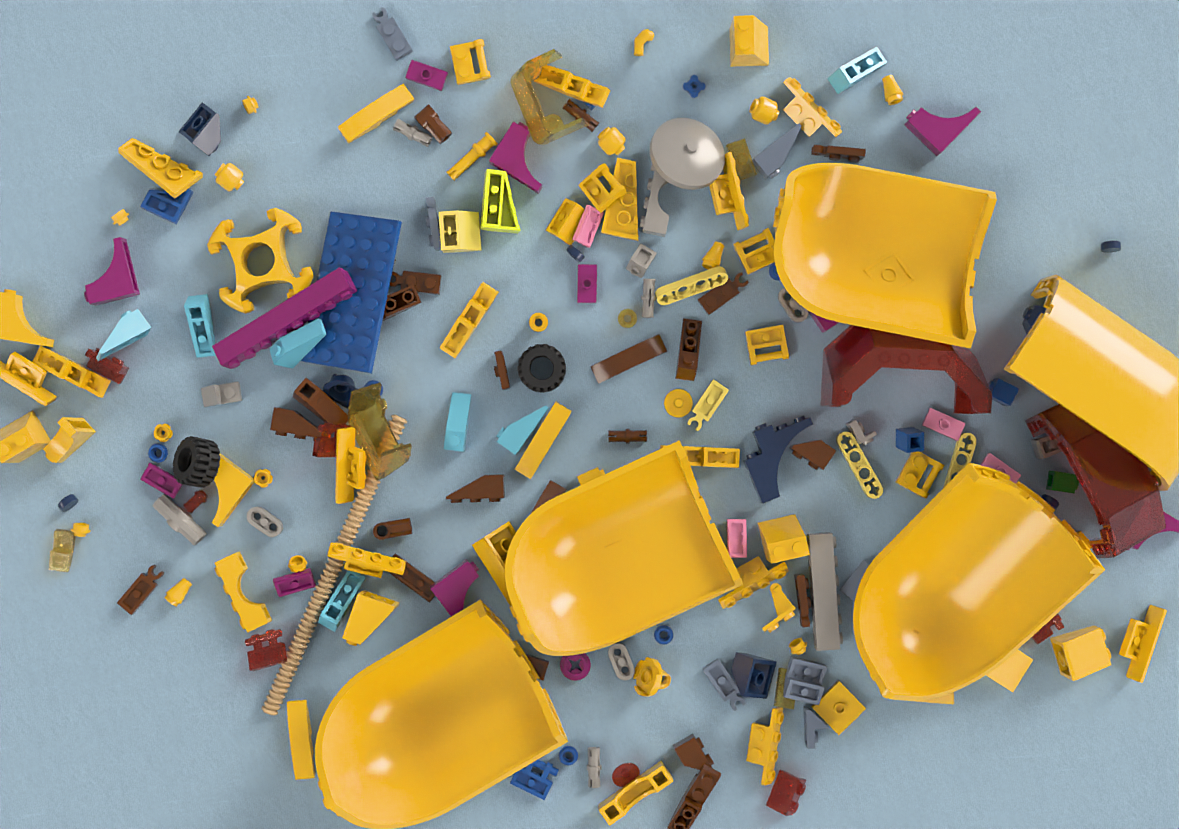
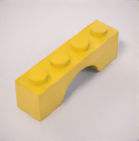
(231, 571)
(625, 798)

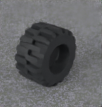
(529, 356)
(196, 462)

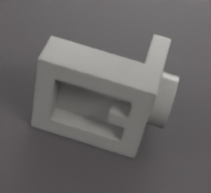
(640, 260)
(858, 432)

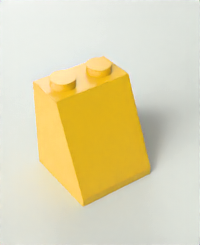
(748, 42)
(22, 438)
(783, 539)
(366, 616)
(1081, 652)
(1011, 670)

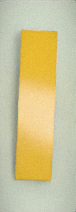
(573, 86)
(375, 113)
(469, 320)
(71, 371)
(543, 440)
(712, 456)
(300, 739)

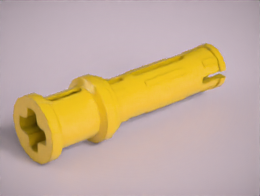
(479, 149)

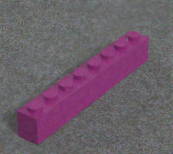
(284, 318)

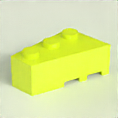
(497, 204)

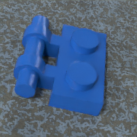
(532, 782)

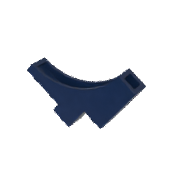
(771, 444)

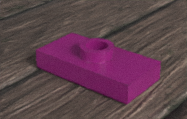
(426, 75)
(587, 283)
(161, 480)
(294, 582)

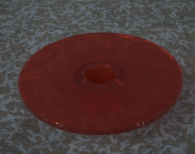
(625, 773)

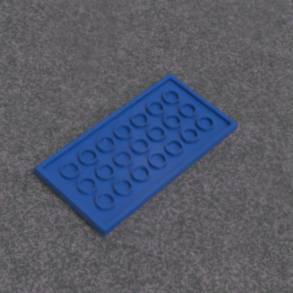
(353, 327)

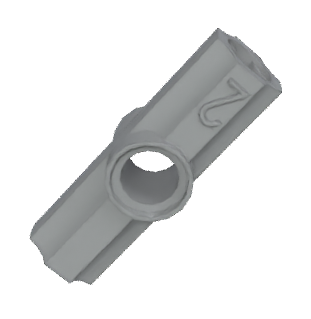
(179, 519)

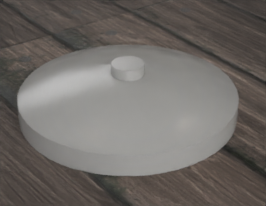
(687, 153)

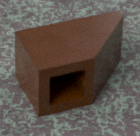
(815, 452)
(691, 752)

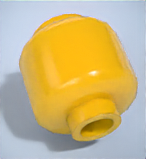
(764, 110)
(611, 141)
(229, 177)

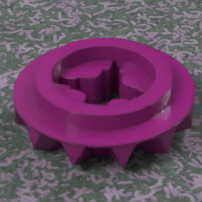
(575, 674)

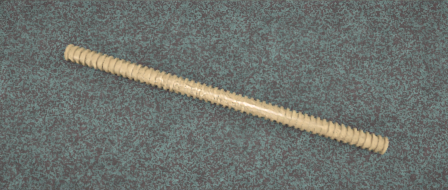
(324, 587)

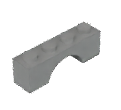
(656, 219)

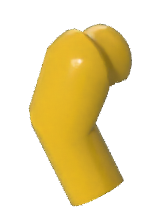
(644, 36)

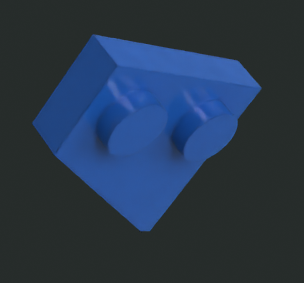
(166, 206)

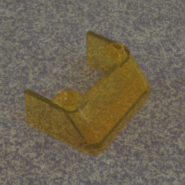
(542, 128)
(374, 433)

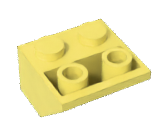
(459, 231)

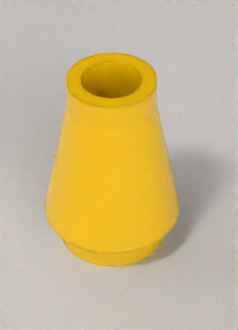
(892, 91)
(713, 256)
(178, 592)

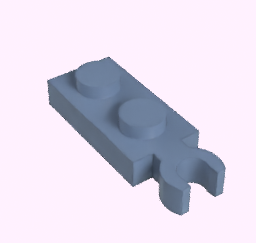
(392, 35)
(433, 222)
(723, 682)

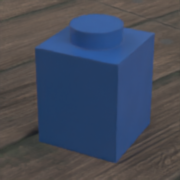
(1003, 392)
(910, 439)

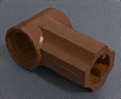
(430, 120)
(395, 528)

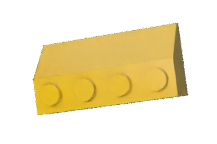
(493, 553)

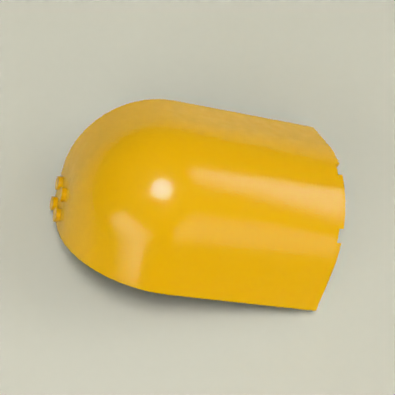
(849, 215)
(1104, 374)
(974, 580)
(585, 596)
(434, 724)

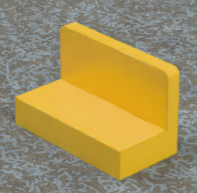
(566, 221)

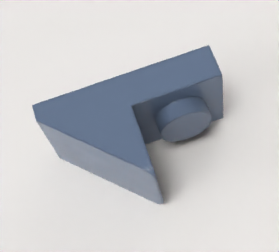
(812, 722)

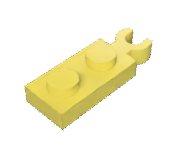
(708, 403)

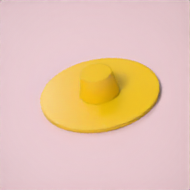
(678, 403)

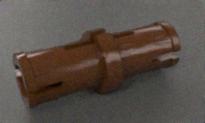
(577, 113)
(627, 436)

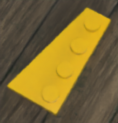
(168, 174)
(621, 215)

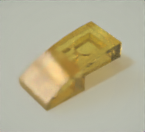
(62, 551)

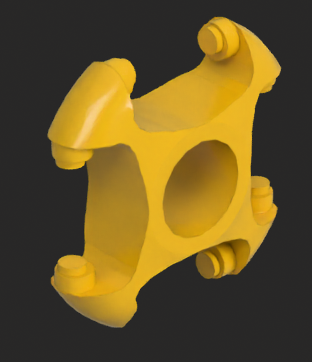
(242, 247)

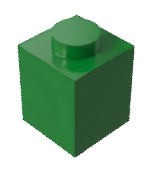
(1062, 482)

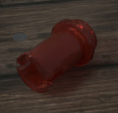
(195, 501)

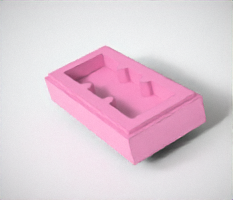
(588, 226)
(943, 424)
(994, 463)
(737, 538)

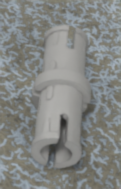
(412, 132)
(648, 298)
(594, 767)

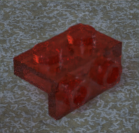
(108, 367)
(786, 793)

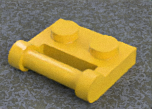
(463, 62)
(597, 192)
(758, 258)
(766, 338)
(913, 471)

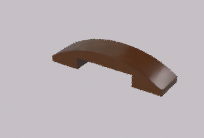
(628, 358)

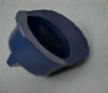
(340, 389)

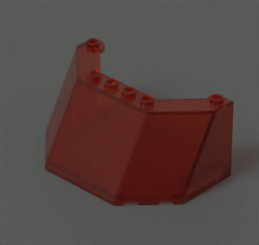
(863, 351)
(1112, 479)

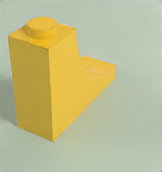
(14, 323)
(69, 438)
(232, 487)

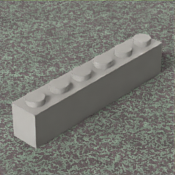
(823, 591)

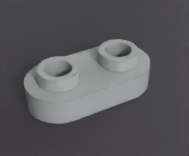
(790, 307)
(264, 522)
(620, 661)

